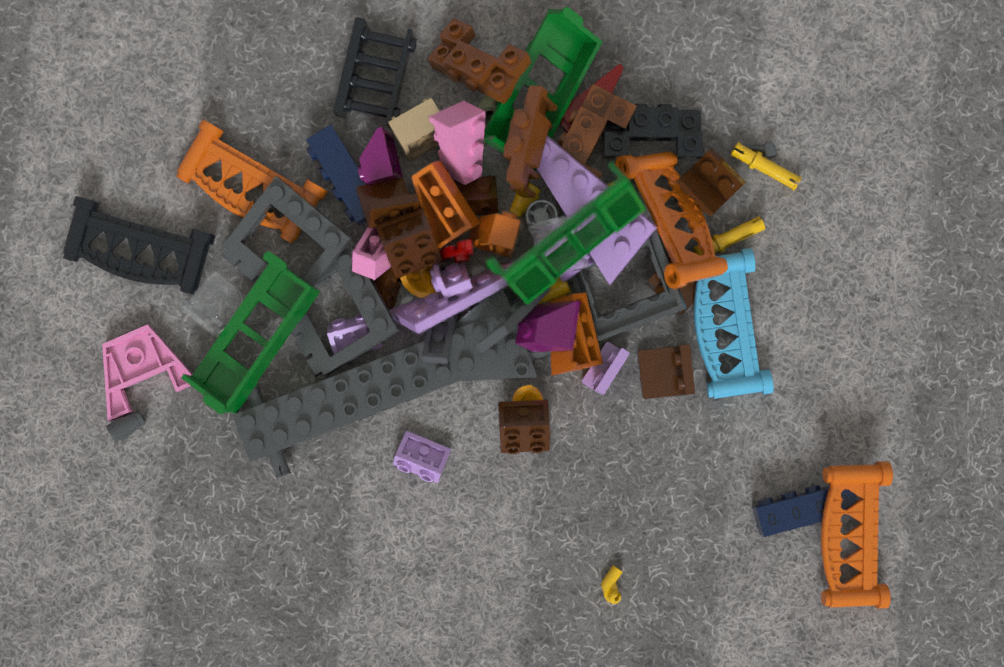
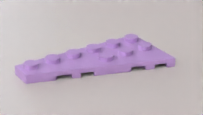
(574, 188)
(433, 309)

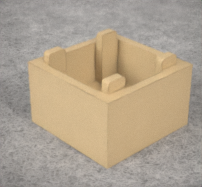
(414, 129)

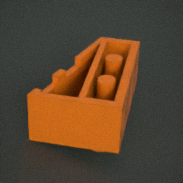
(443, 204)
(496, 234)
(585, 348)

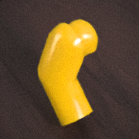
(610, 587)

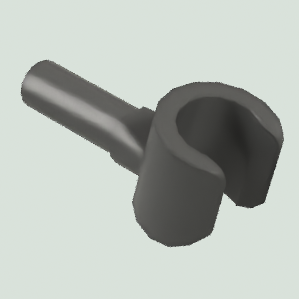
(769, 149)

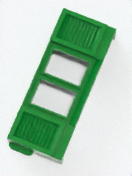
(566, 46)
(613, 211)
(223, 378)

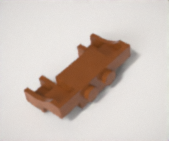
(476, 68)
(590, 122)
(527, 140)

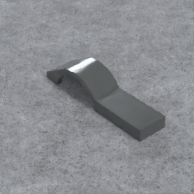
(439, 340)

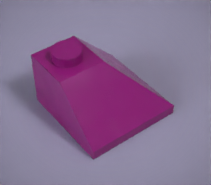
(380, 159)
(549, 327)

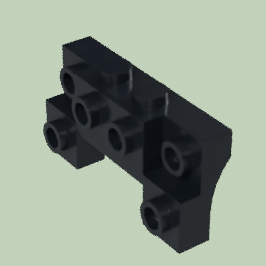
(656, 124)

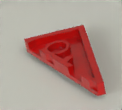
(458, 254)

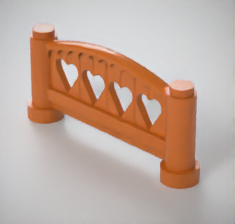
(209, 149)
(686, 264)
(863, 587)

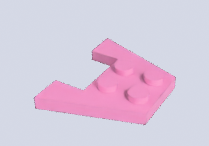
(133, 360)

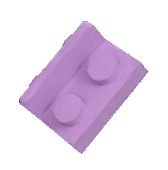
(451, 280)
(344, 332)
(601, 376)
(421, 457)

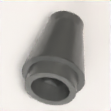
(124, 426)

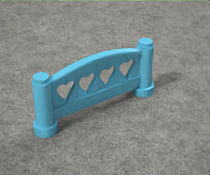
(745, 376)

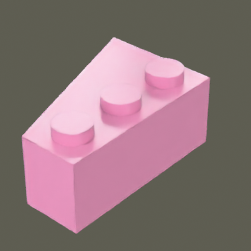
(460, 140)
(369, 255)

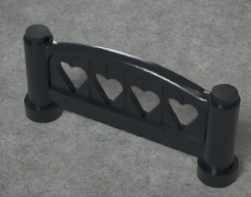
(89, 224)

